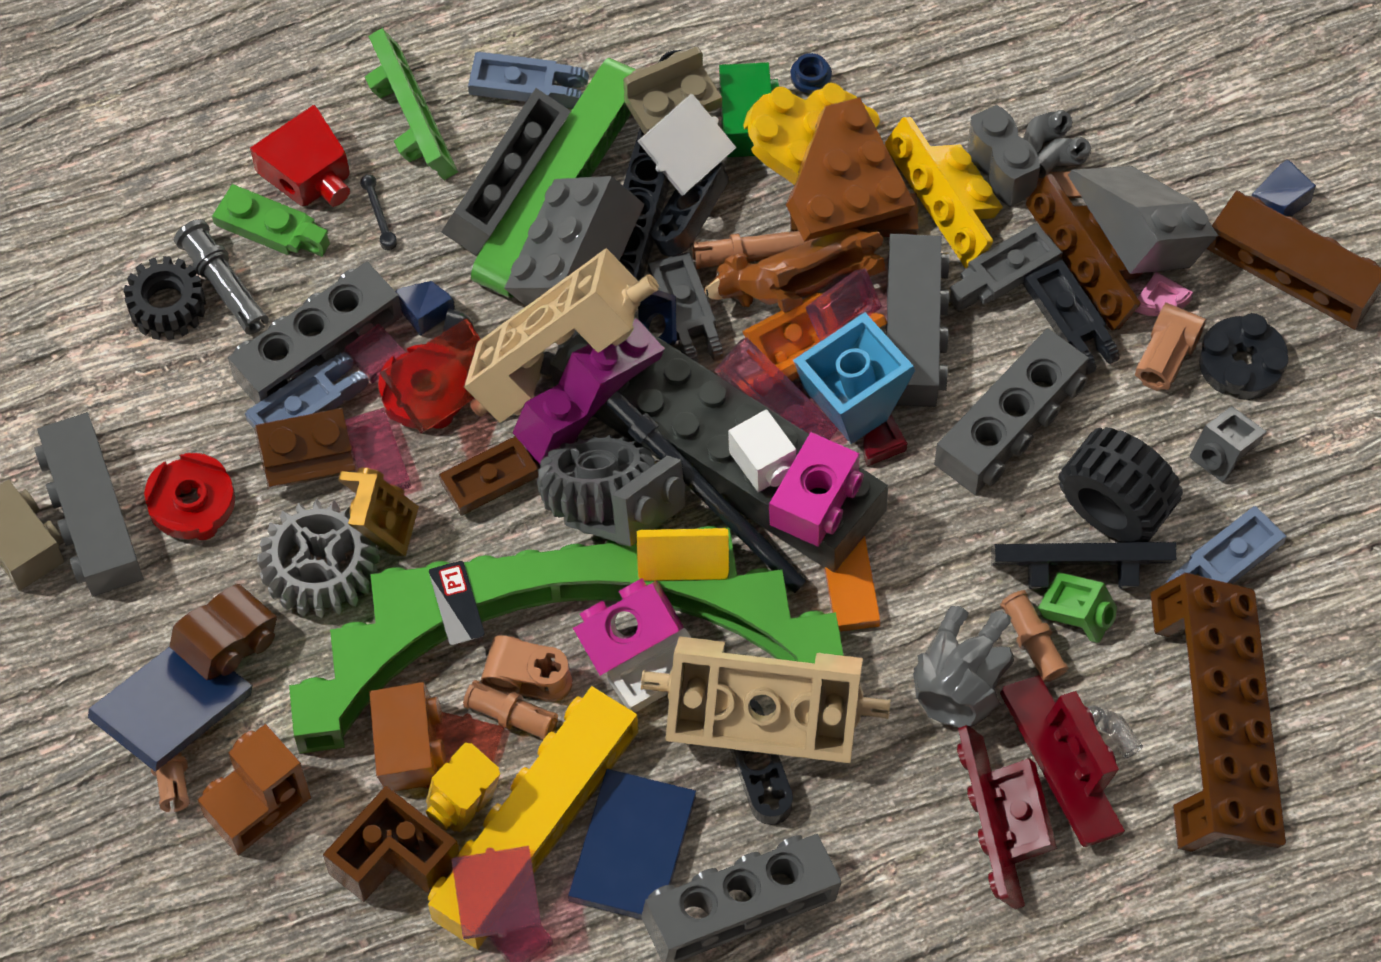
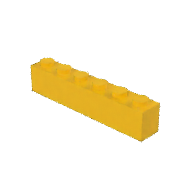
(548, 793)

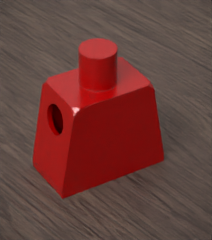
(304, 160)

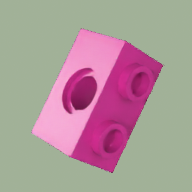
(817, 465)
(607, 645)

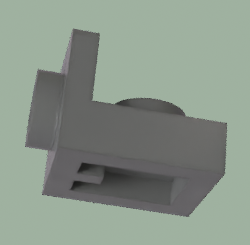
(1226, 442)

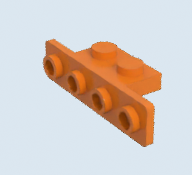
(790, 335)

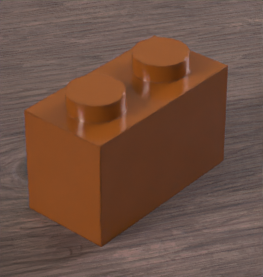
(406, 736)

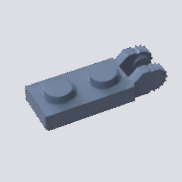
(519, 76)
(310, 392)
(1235, 548)

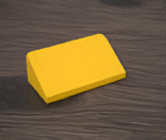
(683, 554)

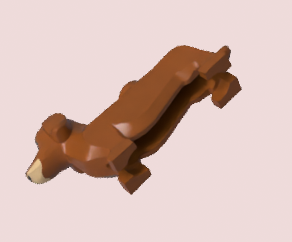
(798, 270)

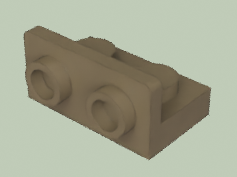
(661, 87)

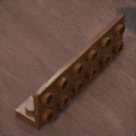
(1230, 712)

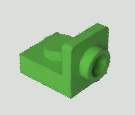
(1080, 604)

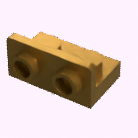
(380, 510)

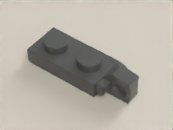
(1004, 267)

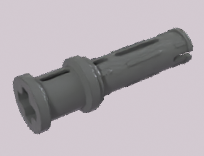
(212, 263)

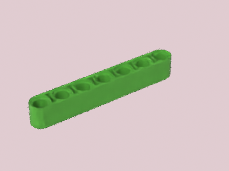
(571, 154)

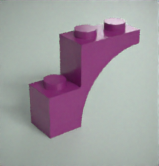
(584, 387)

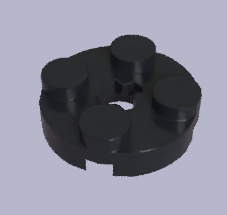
(1248, 335)

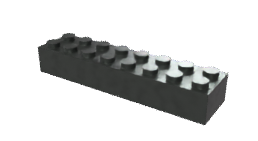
(695, 417)

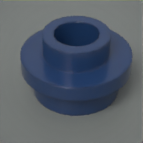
(810, 64)

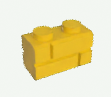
(461, 788)

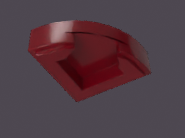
(883, 442)

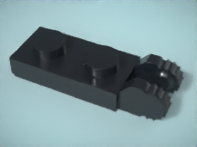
(1070, 312)

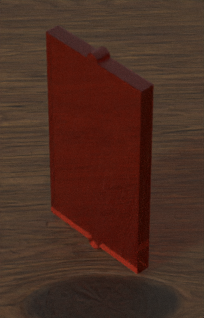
(433, 377)

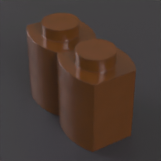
(223, 632)

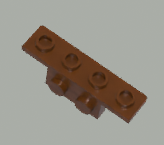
(1085, 252)

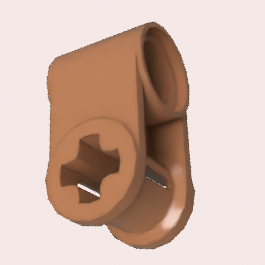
(521, 668)

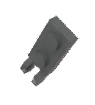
(693, 312)

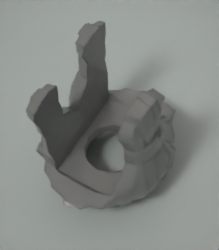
(960, 680)

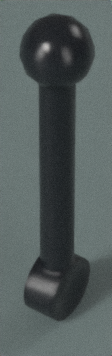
(387, 239)

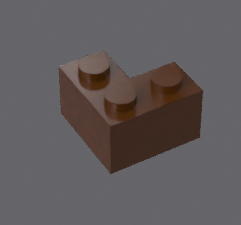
(386, 838)

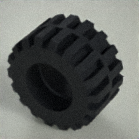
(1120, 485)

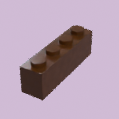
(1296, 259)

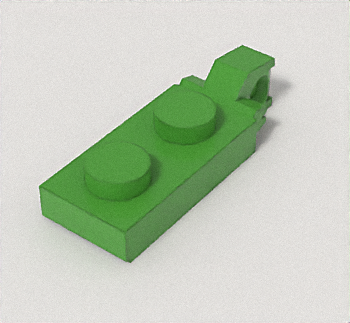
(269, 223)

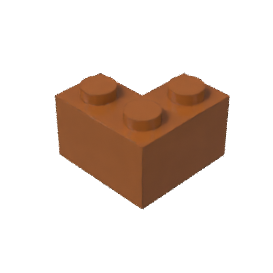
(258, 793)

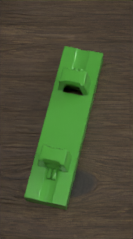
(396, 77)

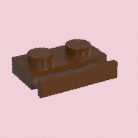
(304, 448)

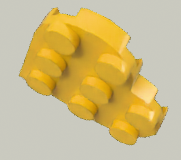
(784, 125)

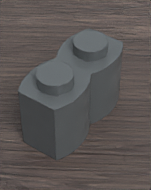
(1003, 155)

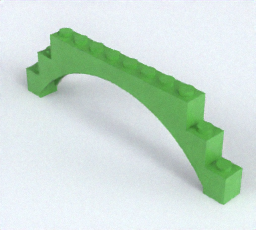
(412, 623)

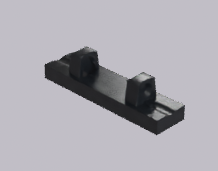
(1124, 555)

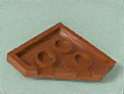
(846, 175)

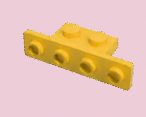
(947, 188)

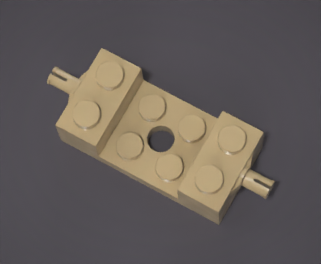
(593, 300)
(813, 711)

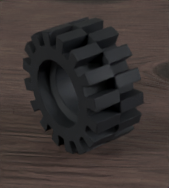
(162, 277)

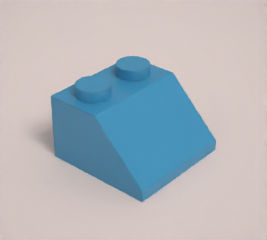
(855, 376)

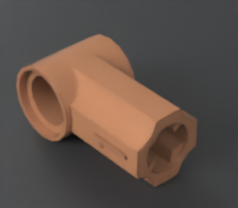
(1172, 337)

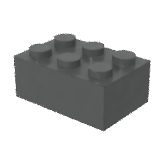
(570, 229)

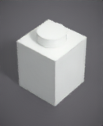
(761, 450)

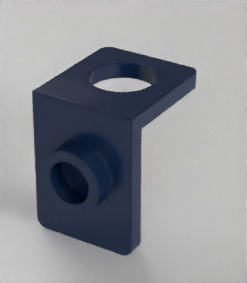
(656, 304)

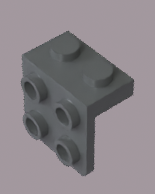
(641, 503)

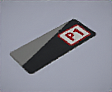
(456, 602)

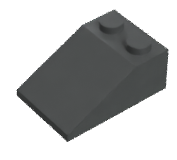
(1144, 218)

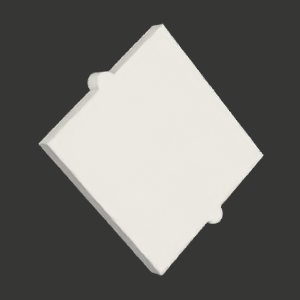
(686, 144)

